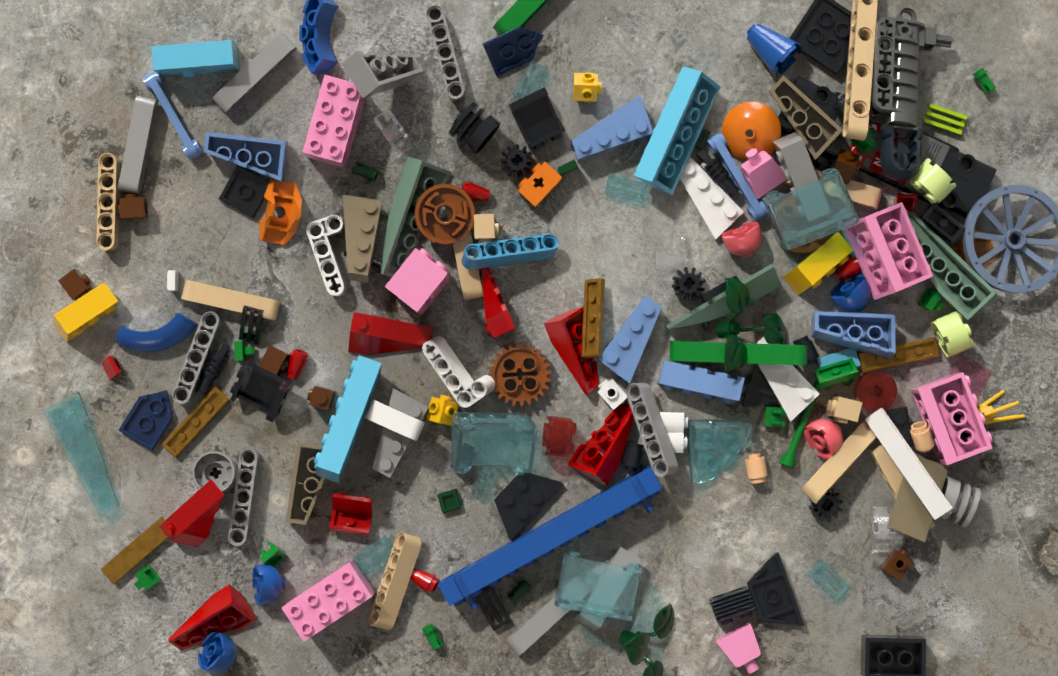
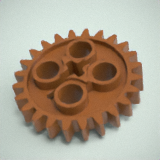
(518, 355)

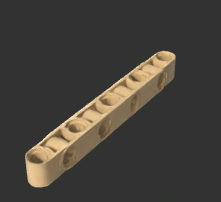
(859, 61)

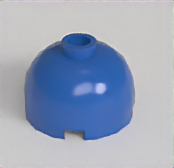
(852, 295)
(267, 583)
(218, 653)

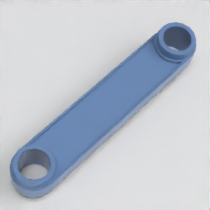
(154, 83)
(718, 145)

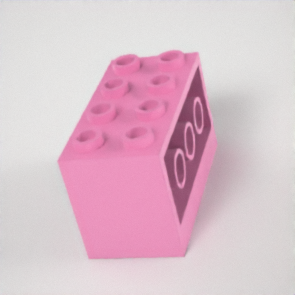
(334, 122)
(888, 251)
(419, 280)
(939, 416)
(328, 600)

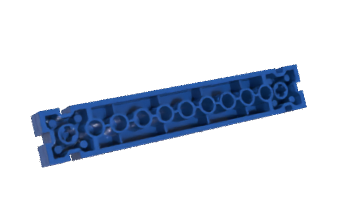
(543, 539)

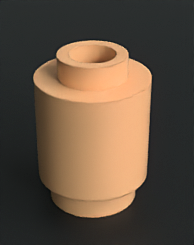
(922, 436)
(756, 468)

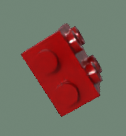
(351, 514)

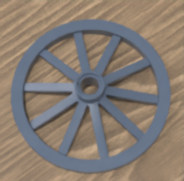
(1004, 239)

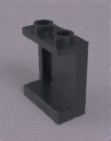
(536, 118)
(261, 389)

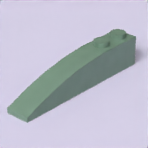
(401, 228)
(951, 274)
(759, 284)

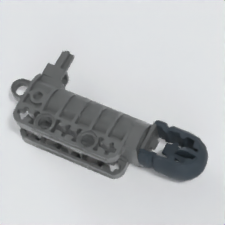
(896, 89)

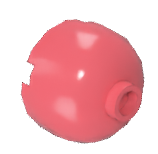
(744, 239)
(824, 436)

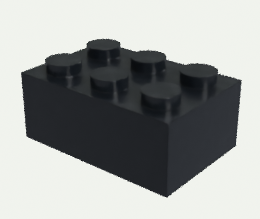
(893, 655)

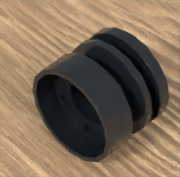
(474, 128)

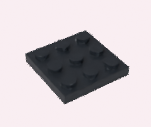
(825, 34)

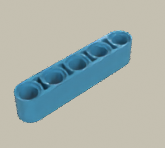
(503, 257)

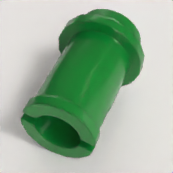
(984, 80)
(432, 636)

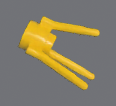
(988, 411)

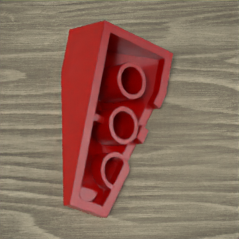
(496, 313)
(382, 335)
(566, 337)
(603, 451)
(193, 519)
(220, 613)

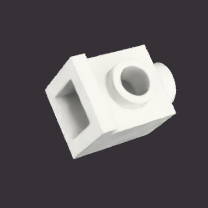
(619, 395)

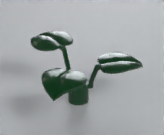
(736, 352)
(636, 643)

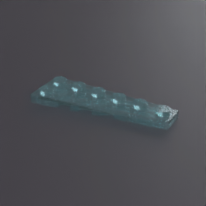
(79, 442)

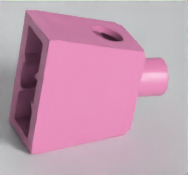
(761, 172)
(741, 647)

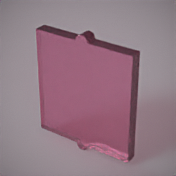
(977, 373)

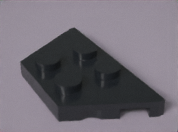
(759, 390)
(523, 499)
(773, 594)

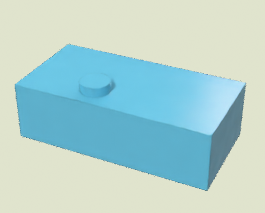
(195, 58)

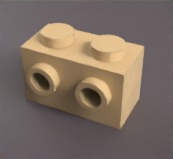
(485, 228)
(844, 409)

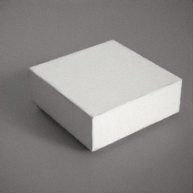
(173, 281)

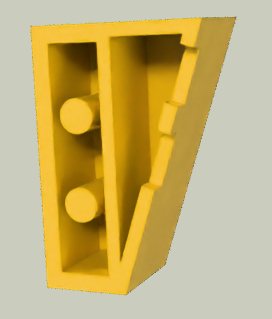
(818, 264)
(85, 312)

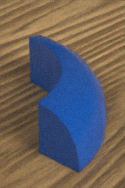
(315, 35)
(157, 340)

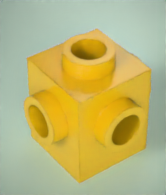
(586, 87)
(442, 409)

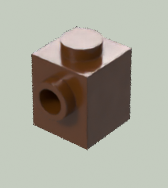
(847, 165)
(132, 207)
(76, 284)
(274, 360)
(321, 397)
(896, 563)

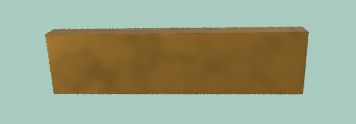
(593, 318)
(904, 354)
(195, 422)
(135, 552)

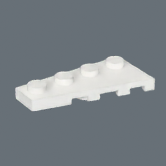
(711, 201)
(789, 386)

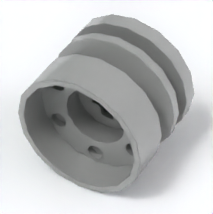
(206, 465)
(963, 501)

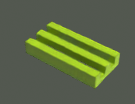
(961, 124)

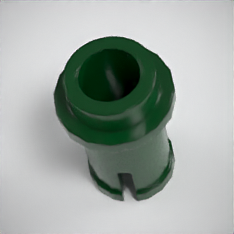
(365, 171)
(519, 591)

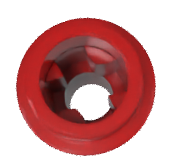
(475, 191)
(848, 269)
(296, 364)
(424, 580)

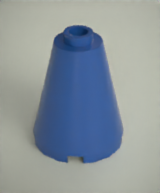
(773, 48)

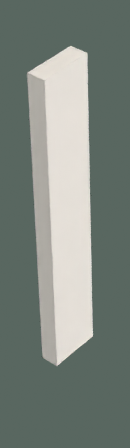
(908, 463)

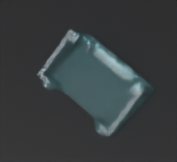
(810, 211)
(492, 441)
(598, 587)

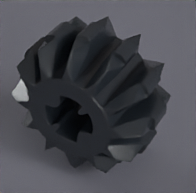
(522, 165)
(693, 289)
(830, 508)

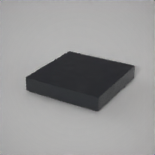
(245, 191)

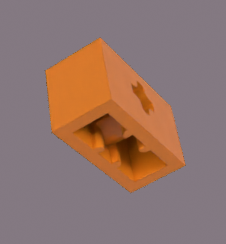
(537, 195)

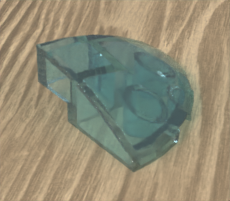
(714, 446)

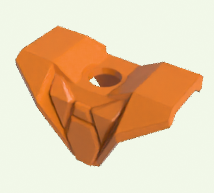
(280, 229)

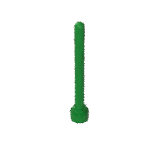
(789, 457)

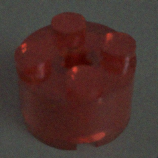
(871, 380)
(558, 436)

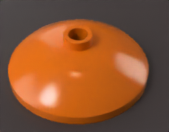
(760, 120)

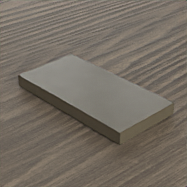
(909, 513)

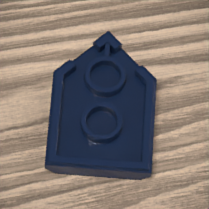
(512, 49)
(148, 419)

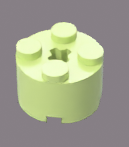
(932, 181)
(952, 334)

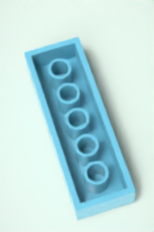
(677, 130)
(348, 419)

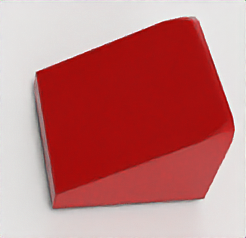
(908, 199)
(111, 367)

